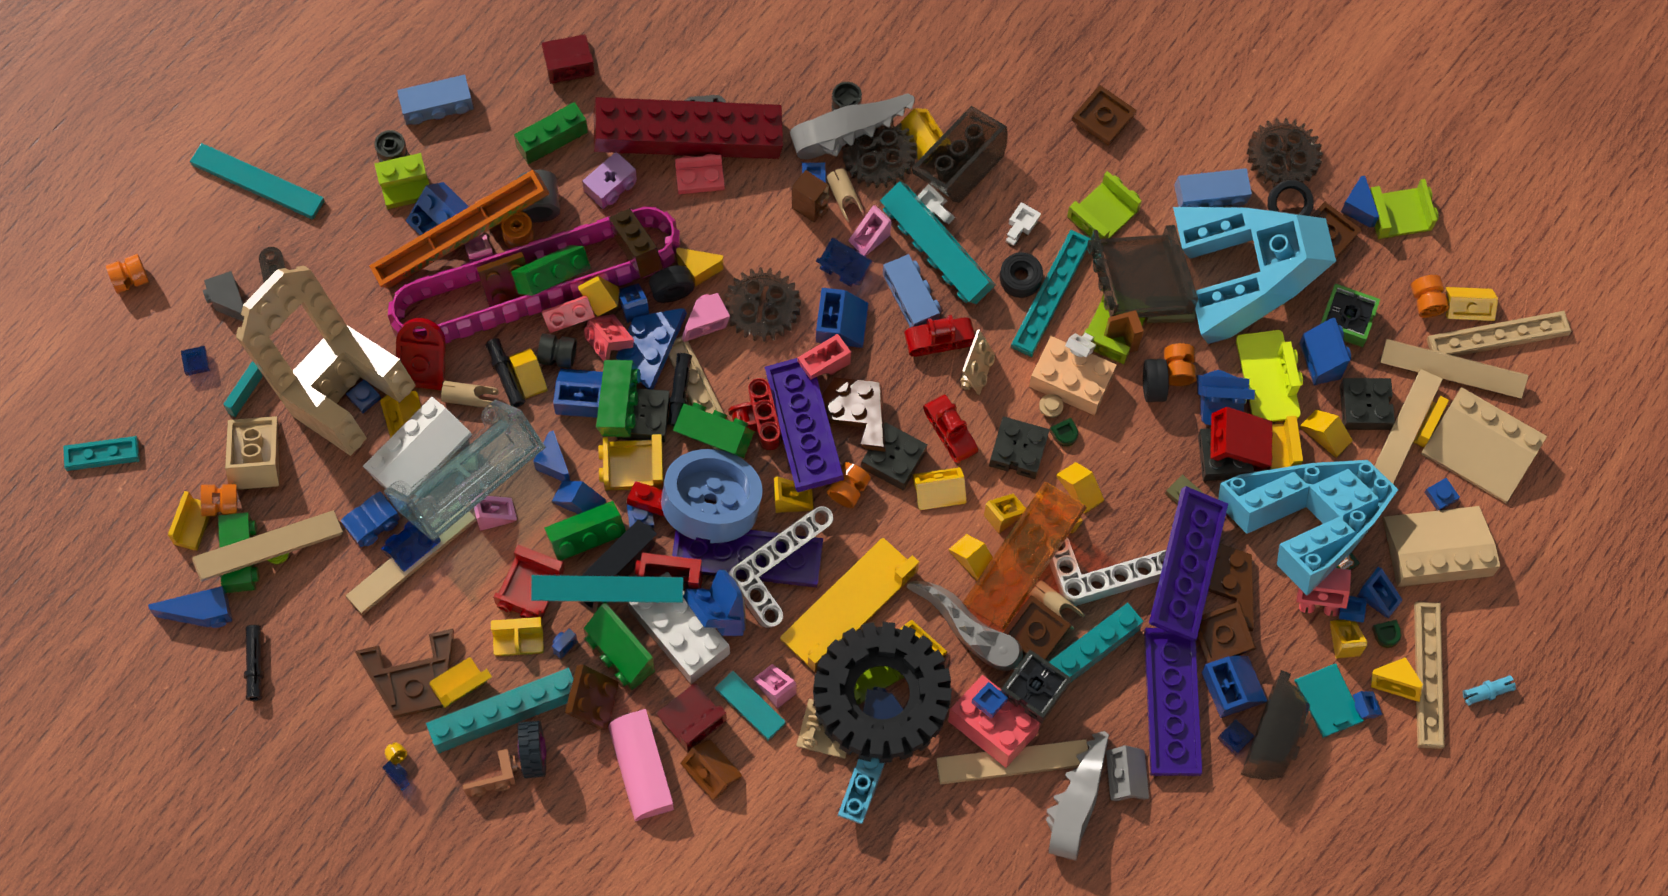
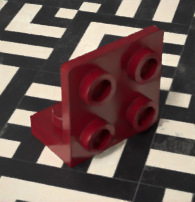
(568, 58)
(692, 716)

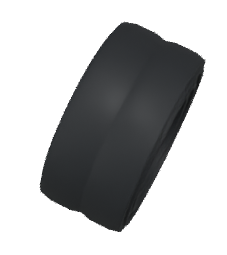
(1024, 262)
(671, 284)
(1155, 380)

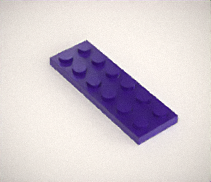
(804, 426)
(1188, 564)
(798, 568)
(1172, 704)

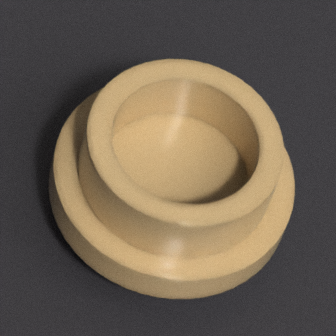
(1051, 405)

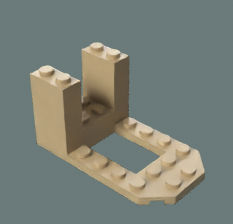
(329, 369)

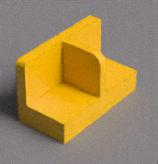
(517, 636)

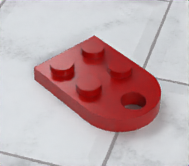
(422, 355)

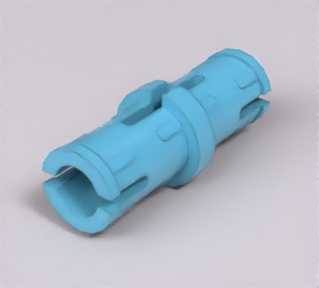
(1489, 690)

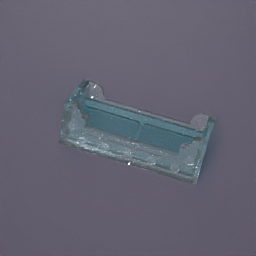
(469, 472)

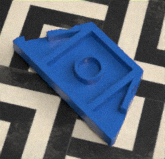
(652, 343)

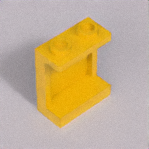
(631, 462)

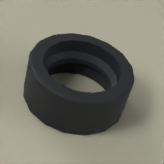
(1291, 184)

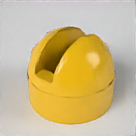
(395, 753)

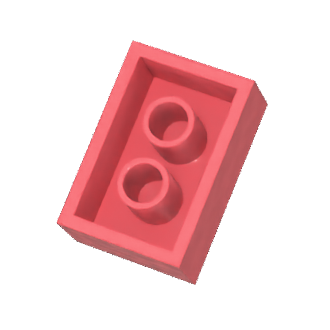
(999, 736)

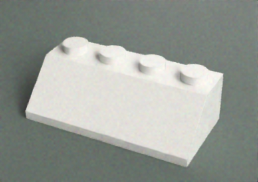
(418, 446)

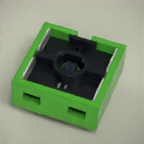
(1352, 311)

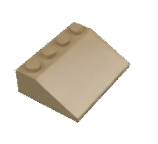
(1483, 445)
(1440, 546)

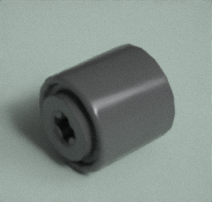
(549, 206)

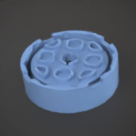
(718, 478)

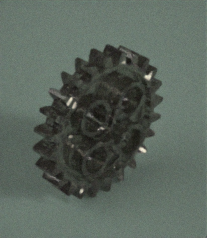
(1304, 150)
(880, 154)
(741, 300)

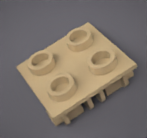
(977, 364)
(813, 736)

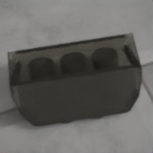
(963, 154)
(1278, 731)

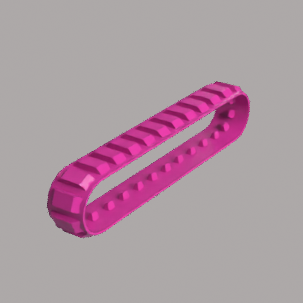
(530, 305)

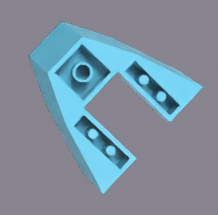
(1289, 252)
(1340, 494)

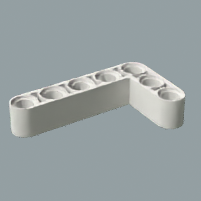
(773, 557)
(1104, 576)

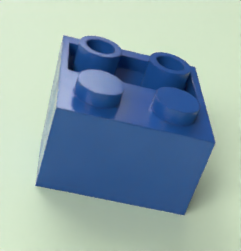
(434, 207)
(841, 315)
(1325, 352)
(577, 393)
(1233, 685)

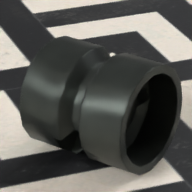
(846, 94)
(390, 145)
(558, 351)

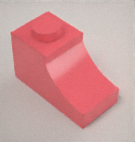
(825, 358)

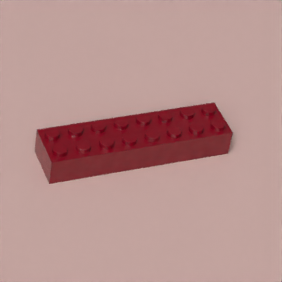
(687, 128)

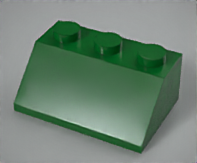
(618, 647)

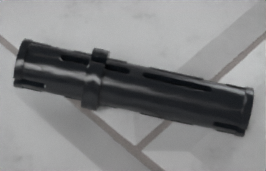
(501, 364)
(680, 385)
(253, 663)

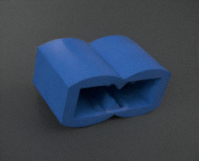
(370, 520)

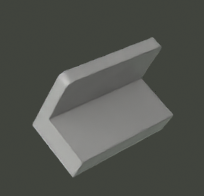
(1127, 773)

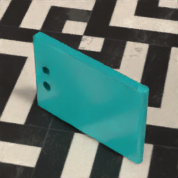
(1329, 700)

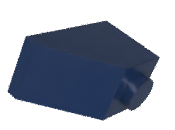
(881, 704)

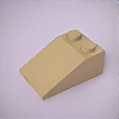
(252, 453)

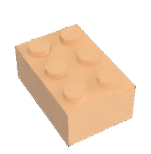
(1072, 378)

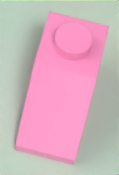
(706, 317)

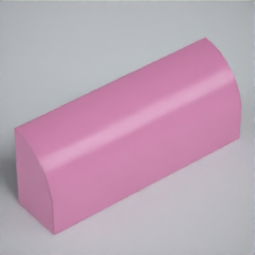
(640, 765)

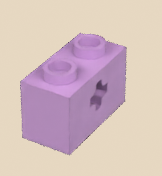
(609, 180)

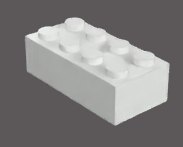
(682, 636)

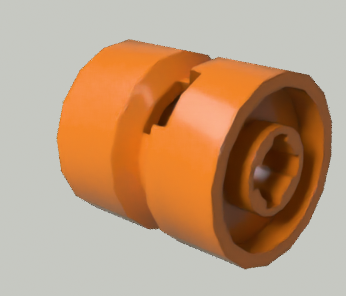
(517, 230)
(127, 273)
(1430, 298)
(1180, 364)
(847, 491)
(227, 495)

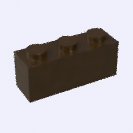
(635, 243)

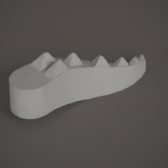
(842, 126)
(987, 644)
(1075, 806)

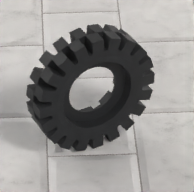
(890, 648)

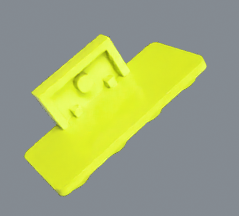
(1272, 374)

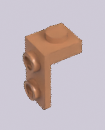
(500, 783)

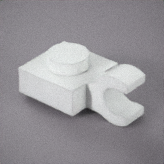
(935, 203)
(1022, 221)
(1080, 345)

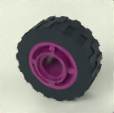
(532, 749)

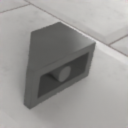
(224, 295)

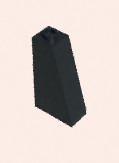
(622, 556)

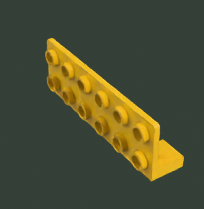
(850, 601)

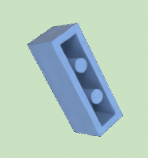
(435, 100)
(1213, 189)
(911, 291)

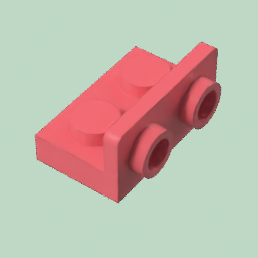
(699, 174)
(568, 314)
(607, 334)

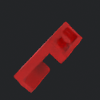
(1241, 438)
(656, 565)
(516, 588)

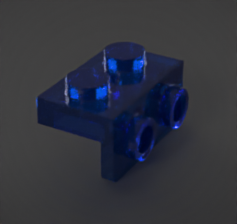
(845, 262)
(408, 546)

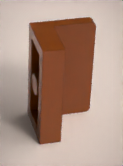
(1128, 326)
(710, 768)

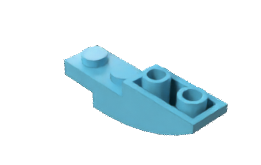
(861, 790)

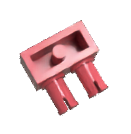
(1331, 593)

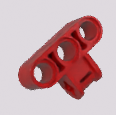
(939, 336)
(750, 413)
(950, 428)

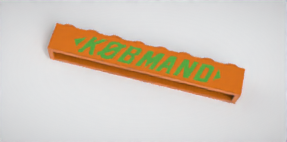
(459, 229)

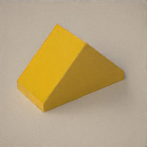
(701, 264)
(601, 294)
(528, 373)
(1327, 431)
(1081, 485)
(788, 499)
(1003, 511)
(971, 555)
(1347, 638)
(1398, 679)

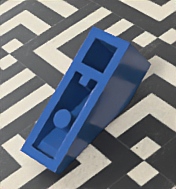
(201, 608)

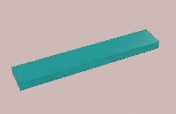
(257, 181)
(1050, 293)
(606, 589)

